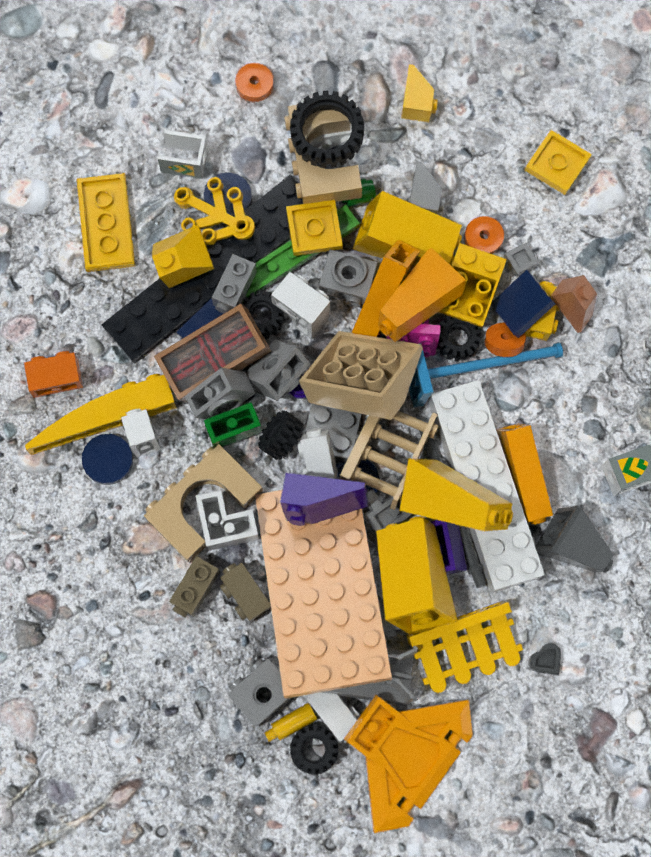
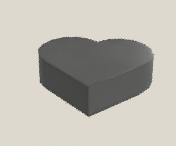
(547, 660)

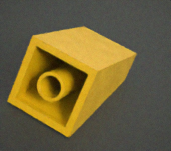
(395, 219)
(449, 496)
(414, 576)

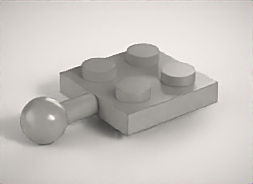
(343, 430)

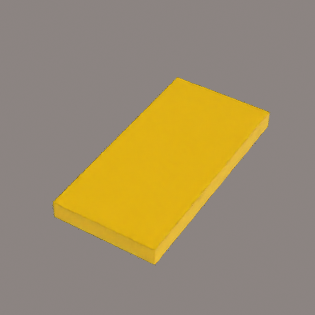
(105, 222)

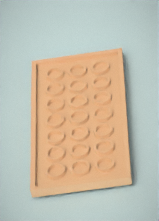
(322, 601)

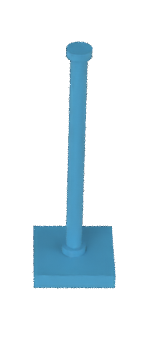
(421, 386)

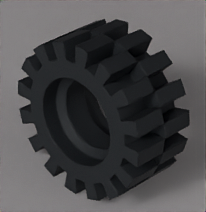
(277, 314)
(454, 351)
(280, 435)
(330, 754)

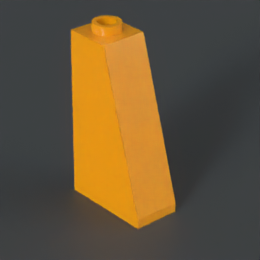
(391, 273)
(420, 296)
(526, 471)

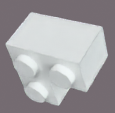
(301, 302)
(223, 529)

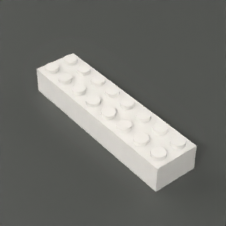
(476, 452)

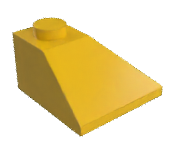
(181, 257)

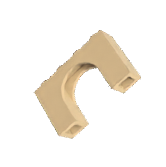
(316, 182)
(215, 469)

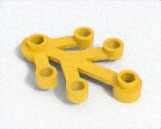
(216, 214)

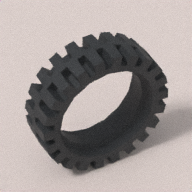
(327, 102)

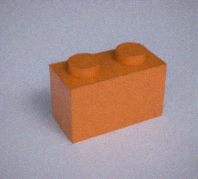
(53, 374)

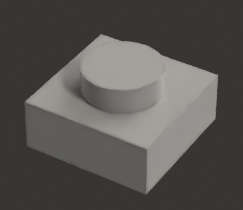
(520, 259)

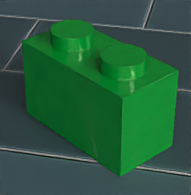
(233, 425)

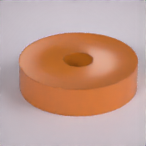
(258, 91)
(487, 226)
(503, 342)

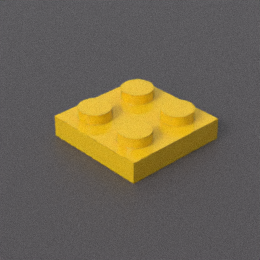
(557, 162)
(314, 227)

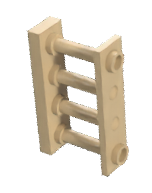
(363, 451)

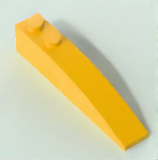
(106, 413)

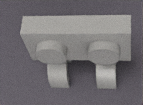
(380, 512)

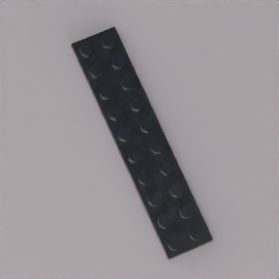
(164, 309)

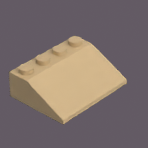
(362, 374)

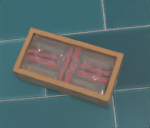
(225, 342)

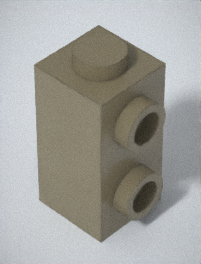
(194, 587)
(245, 591)

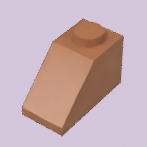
(576, 300)

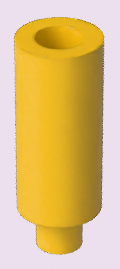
(291, 723)

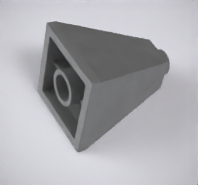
(575, 541)

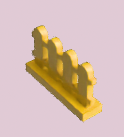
(476, 635)

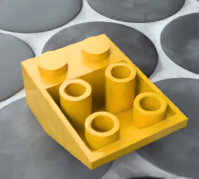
(482, 277)

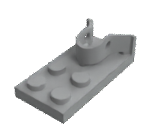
(391, 691)

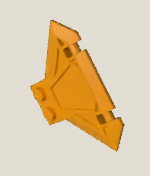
(407, 754)

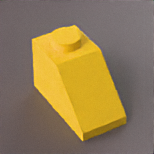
(418, 97)

